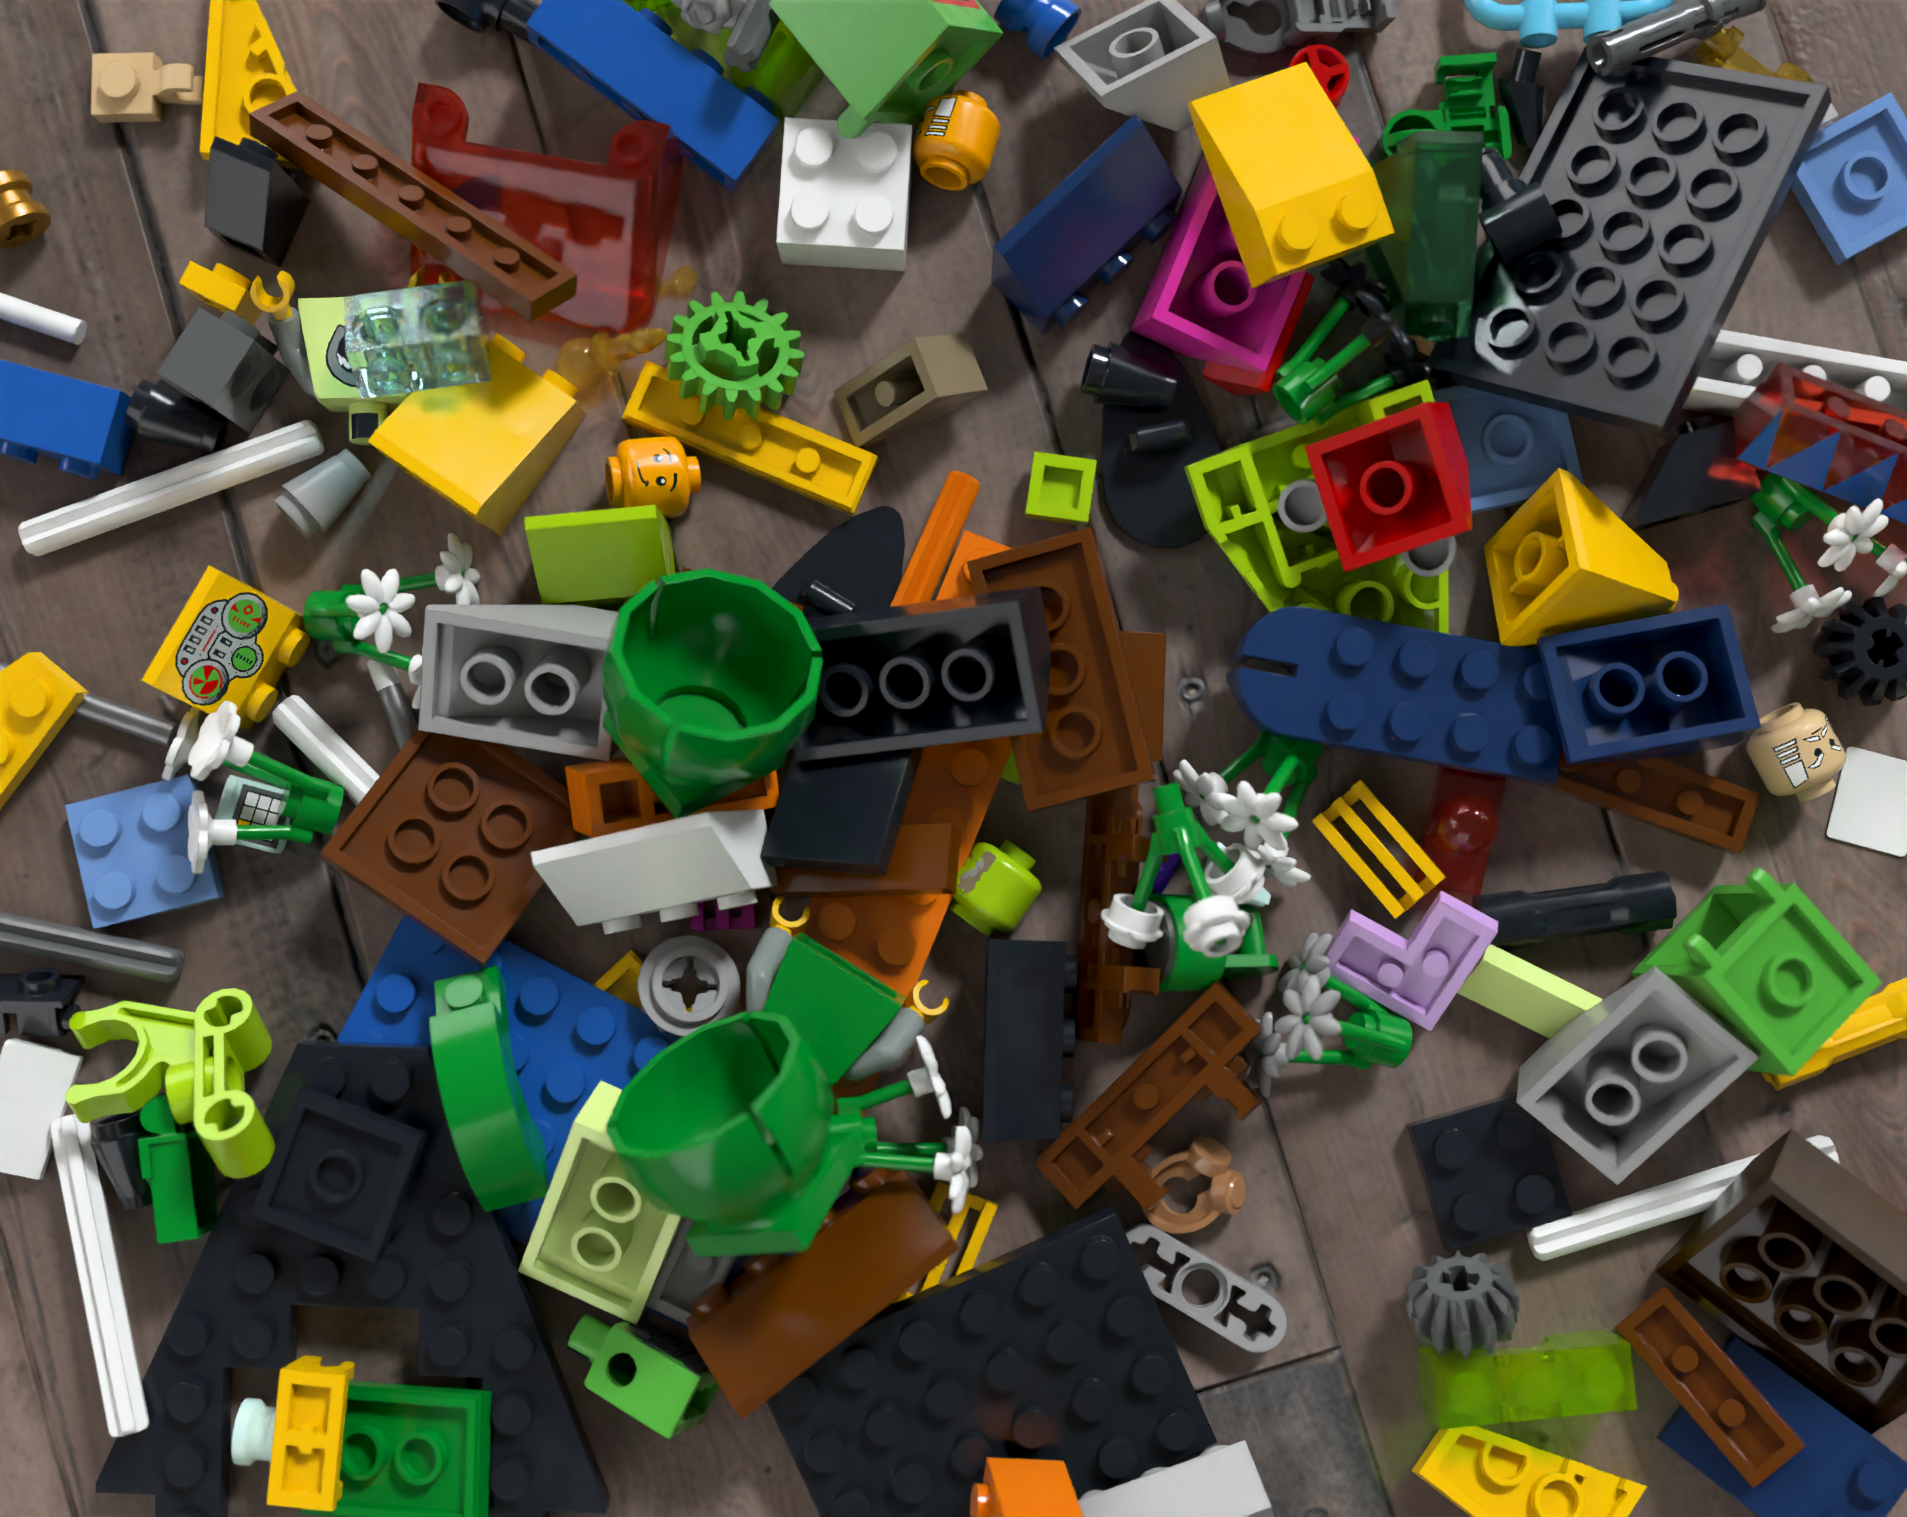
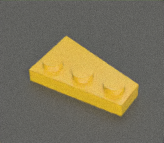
(33, 709)
(1509, 1478)

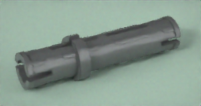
(1664, 30)

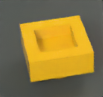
(221, 289)

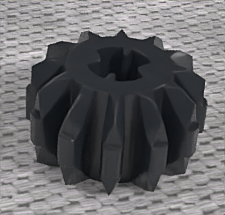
(1851, 638)

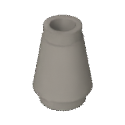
(322, 493)

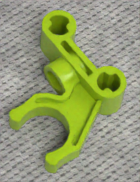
(200, 1062)

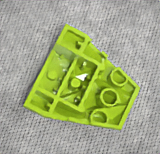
(1289, 568)

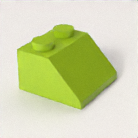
(599, 554)

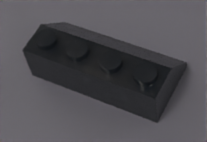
(930, 674)

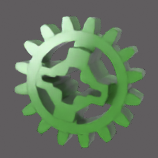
(733, 355)

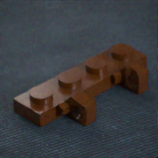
(1104, 967)
(1186, 1062)

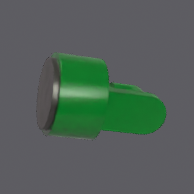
(1191, 970)

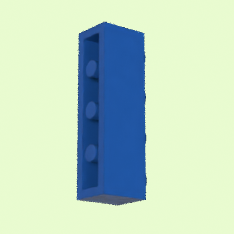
(658, 80)
(63, 421)

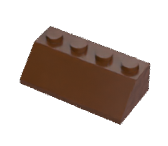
(806, 1302)

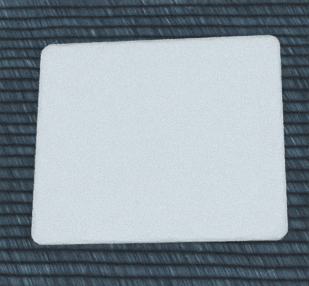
(1871, 802)

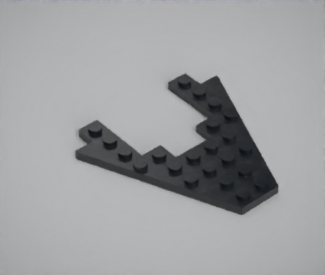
(439, 1260)

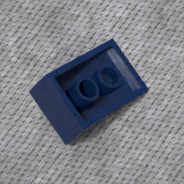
(1649, 687)
(1834, 1476)

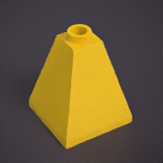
(1571, 567)

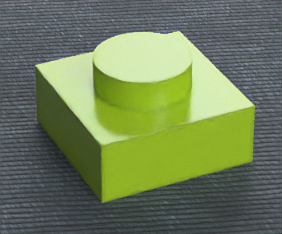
(1060, 488)

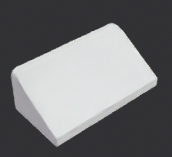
(31, 1097)

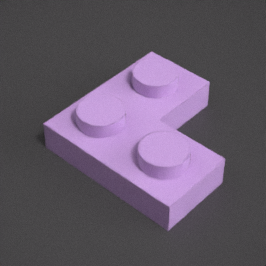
(1418, 973)

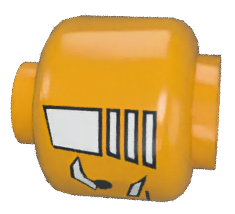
(955, 140)

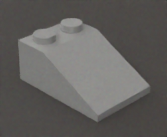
(517, 676)
(1631, 1072)

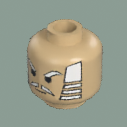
(1796, 752)

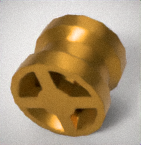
(20, 215)

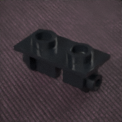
(39, 1001)

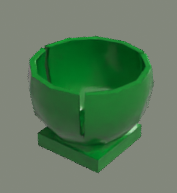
(708, 684)
(735, 1136)

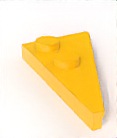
(240, 73)

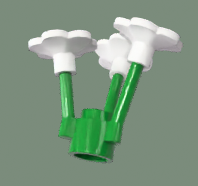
(306, 800)

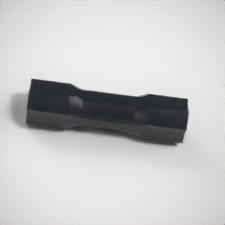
(1620, 905)

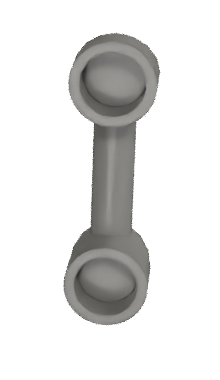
(1303, 511)

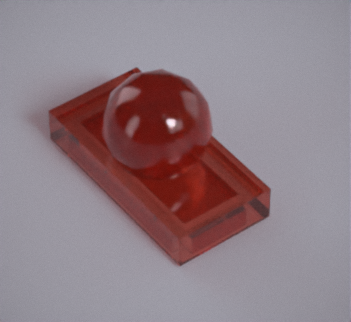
(1462, 828)

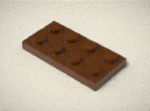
(1093, 714)

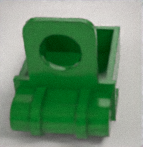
(178, 1173)

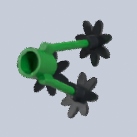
(1309, 388)

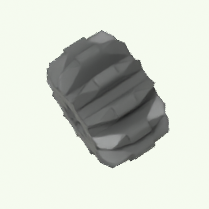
(1462, 1304)

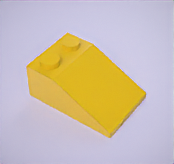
(1288, 174)

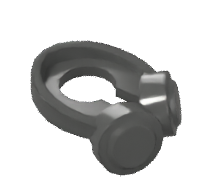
(1237, 35)

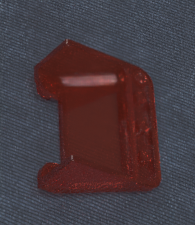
(591, 217)

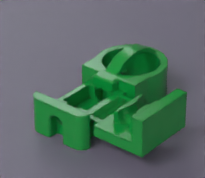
(1464, 106)

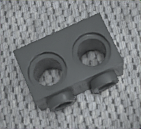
(226, 367)

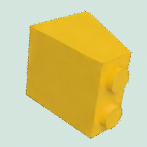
(484, 440)

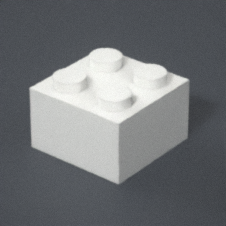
(844, 196)

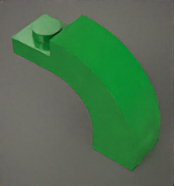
(483, 1093)

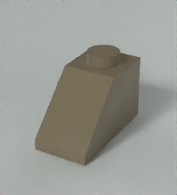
(910, 387)

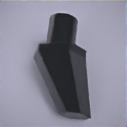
(1524, 98)

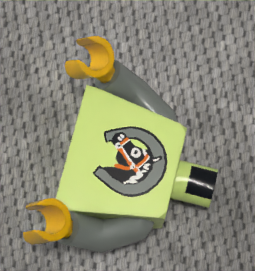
(315, 352)

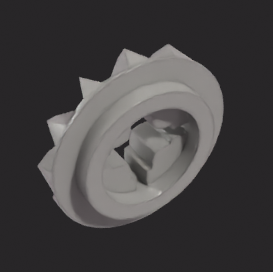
(710, 968)

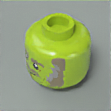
(995, 888)

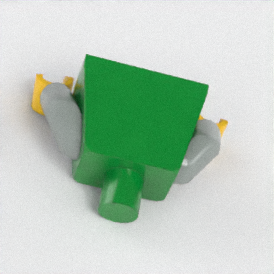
(839, 1008)

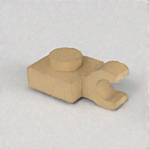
(136, 86)

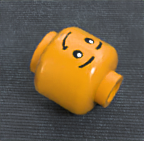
(652, 474)

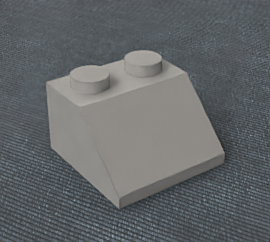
(1148, 63)

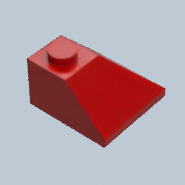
(1393, 484)

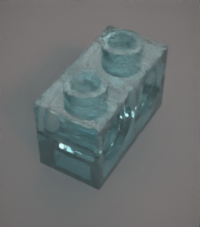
(417, 339)

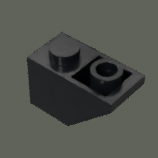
(252, 200)

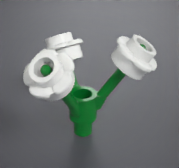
(1214, 921)

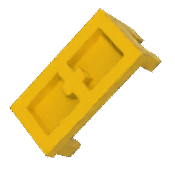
(309, 1434)

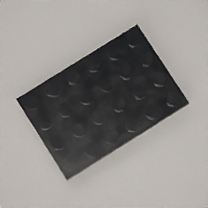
(1662, 209)
(1010, 1360)

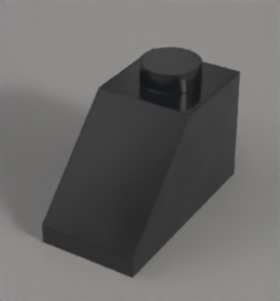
(1692, 476)

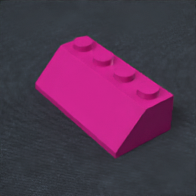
(1202, 293)

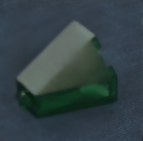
(1434, 210)

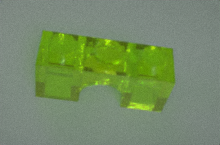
(1553, 1380)

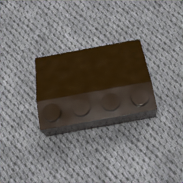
(1807, 1276)

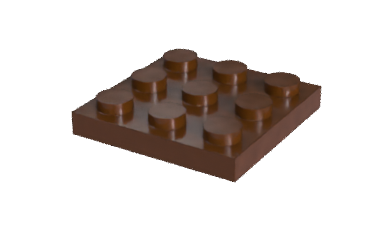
(454, 838)

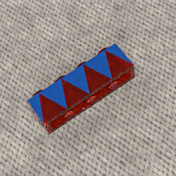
(1826, 439)

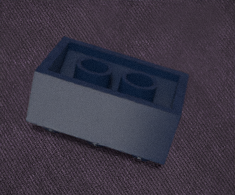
(1087, 228)

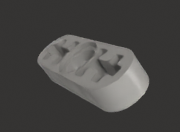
(1249, 1297)

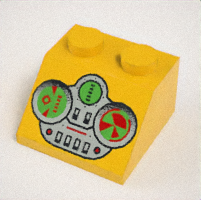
(229, 648)

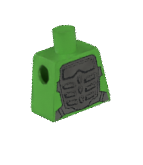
(667, 1386)

